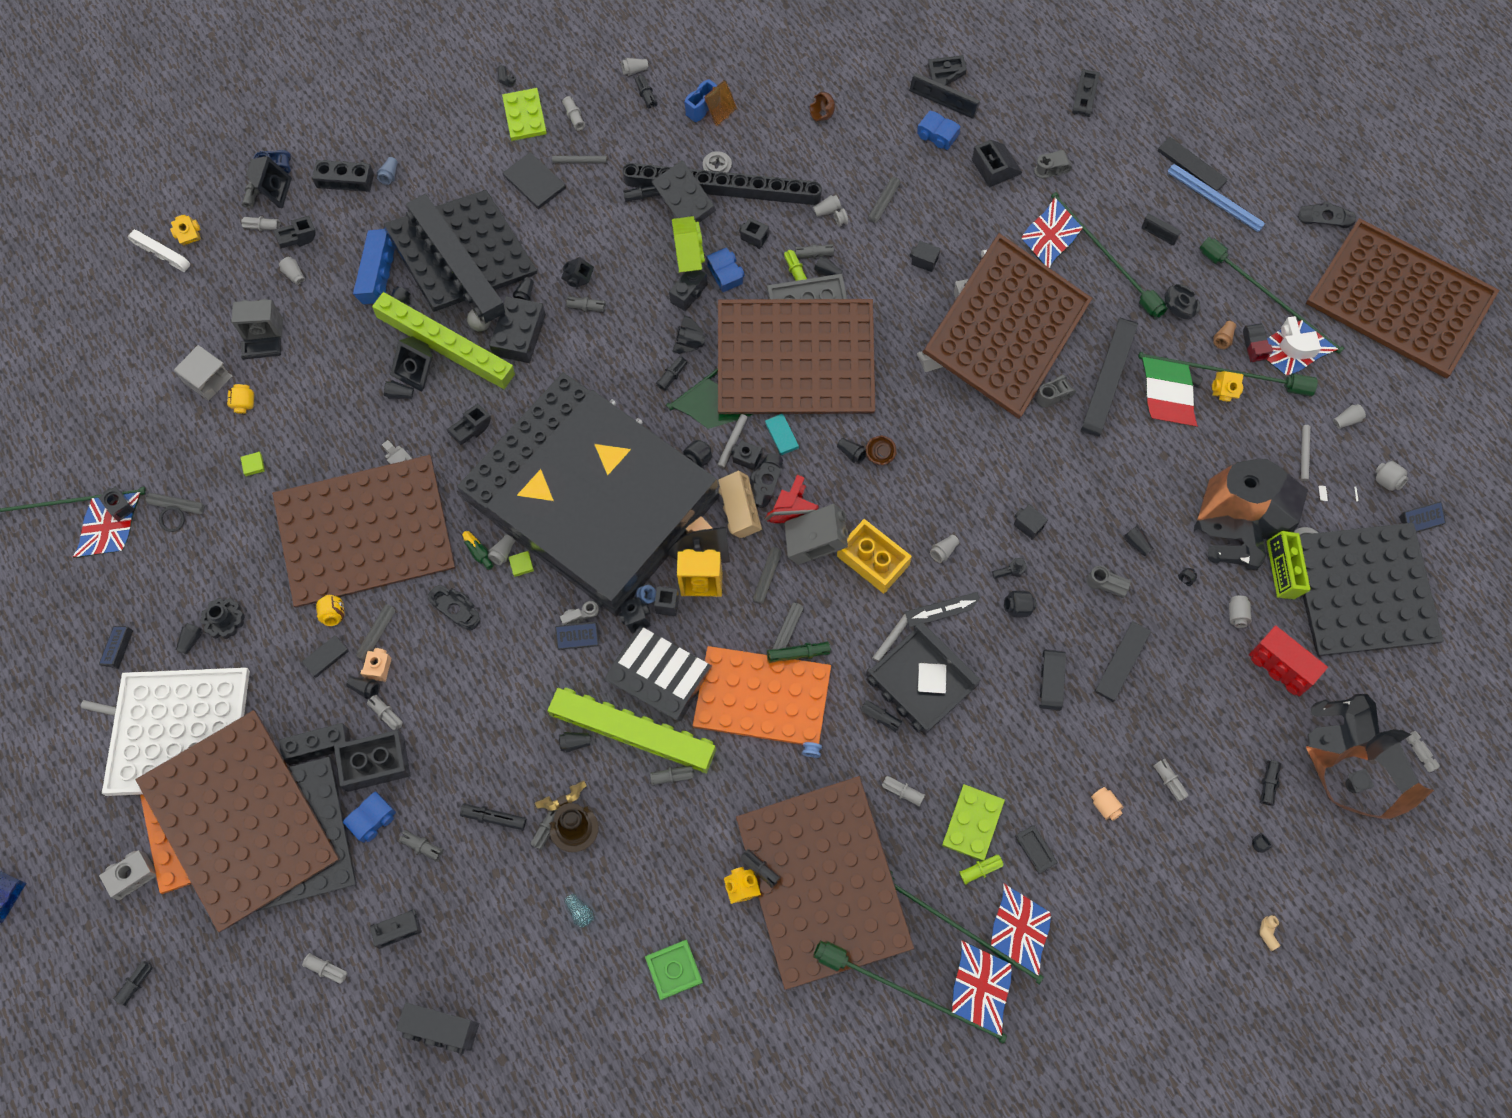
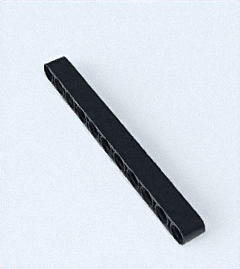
(750, 185)

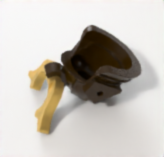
(573, 825)

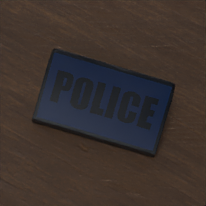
(1425, 516)
(577, 635)
(116, 646)

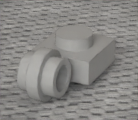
(576, 616)

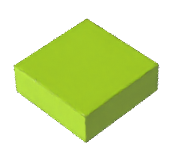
(252, 464)
(521, 563)

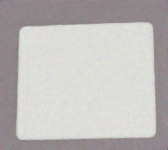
(932, 678)

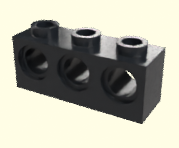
(343, 175)
(313, 743)

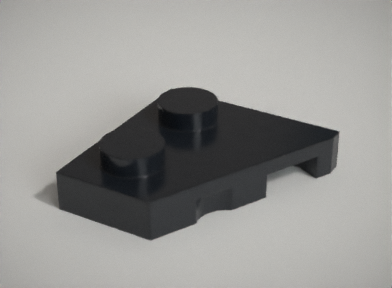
(947, 69)

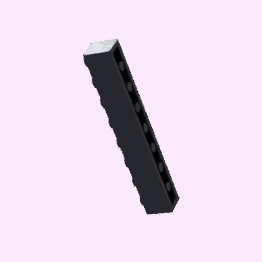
(455, 258)

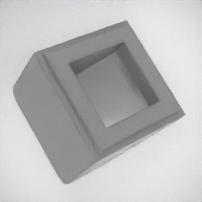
(927, 363)

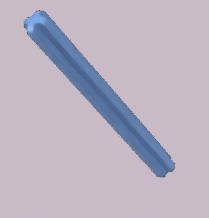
(1216, 198)

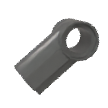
(1110, 582)

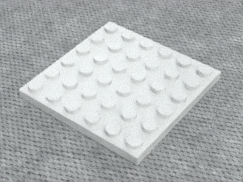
(165, 715)

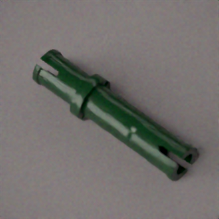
(803, 651)

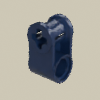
(282, 162)

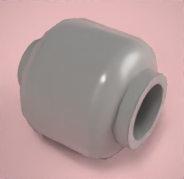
(1391, 475)

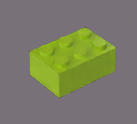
(688, 244)

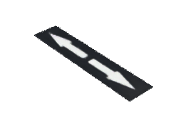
(942, 609)

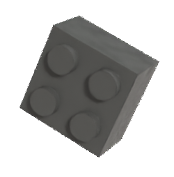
(257, 319)

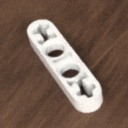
(160, 250)

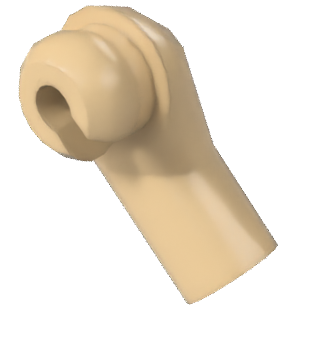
(1267, 932)

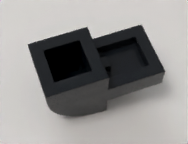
(299, 232)
(472, 424)

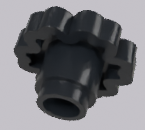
(222, 618)

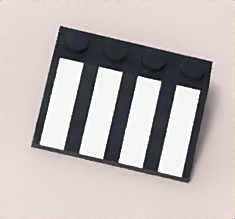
(658, 673)

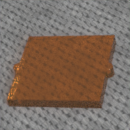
(720, 102)

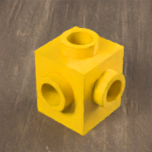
(185, 236)
(1227, 386)
(741, 885)

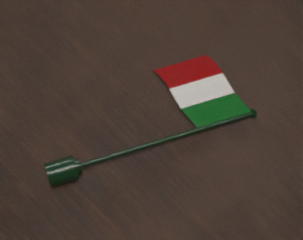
(1171, 387)

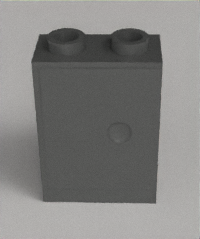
(816, 534)

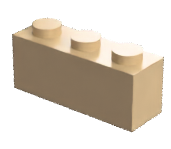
(739, 504)

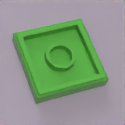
(673, 969)

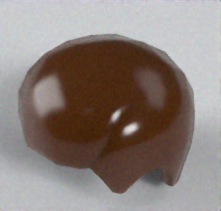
(825, 102)
(883, 446)

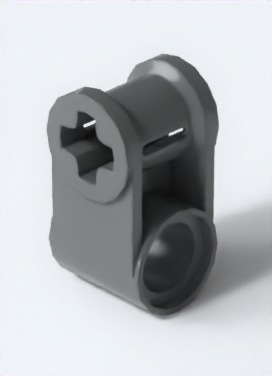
(1053, 164)
(1057, 390)

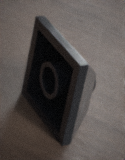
(269, 179)
(412, 362)

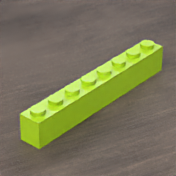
(443, 340)
(632, 730)

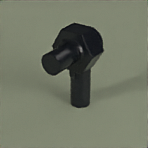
(1015, 568)

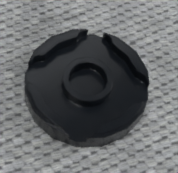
(1182, 301)

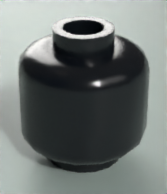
(698, 452)
(1020, 603)

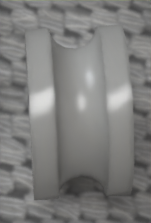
(841, 217)

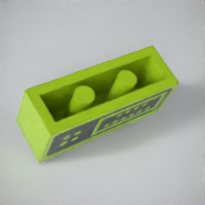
(1288, 565)

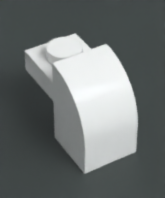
(1297, 344)

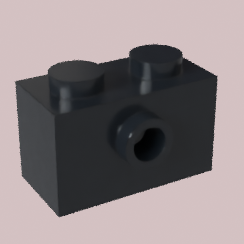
(688, 288)

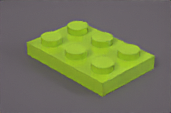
(524, 114)
(973, 822)

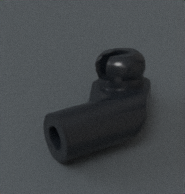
(504, 78)

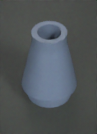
(387, 172)

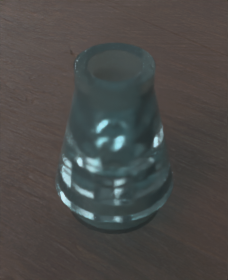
(579, 911)

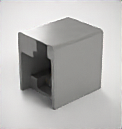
(202, 372)

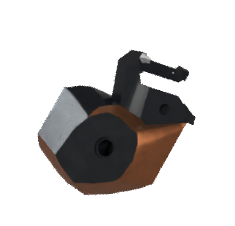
(1249, 503)
(1362, 739)

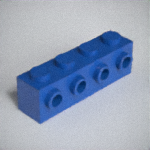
(374, 267)

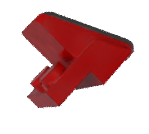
(790, 504)

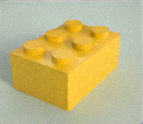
(874, 556)
(699, 573)

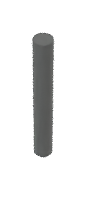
(579, 159)

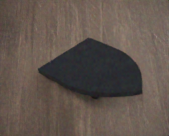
(703, 540)

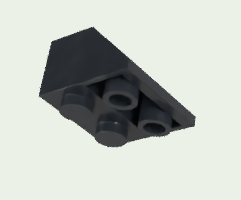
(995, 162)

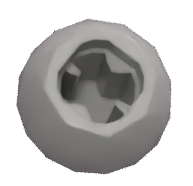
(475, 323)

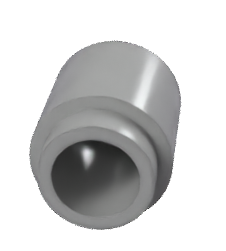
(1240, 611)

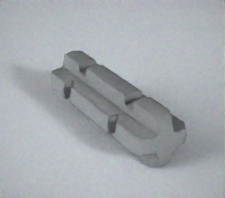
(1422, 752)

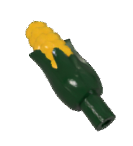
(477, 549)

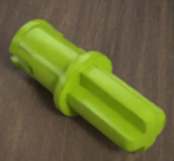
(794, 265)
(981, 869)

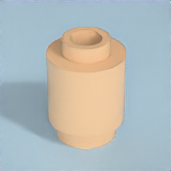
(1107, 804)

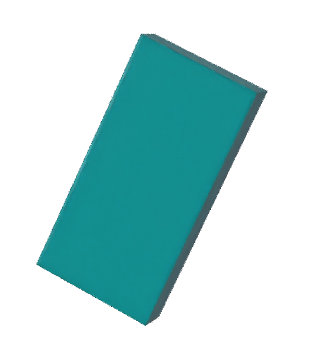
(781, 434)

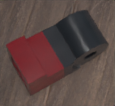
(1257, 342)

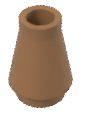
(1225, 335)

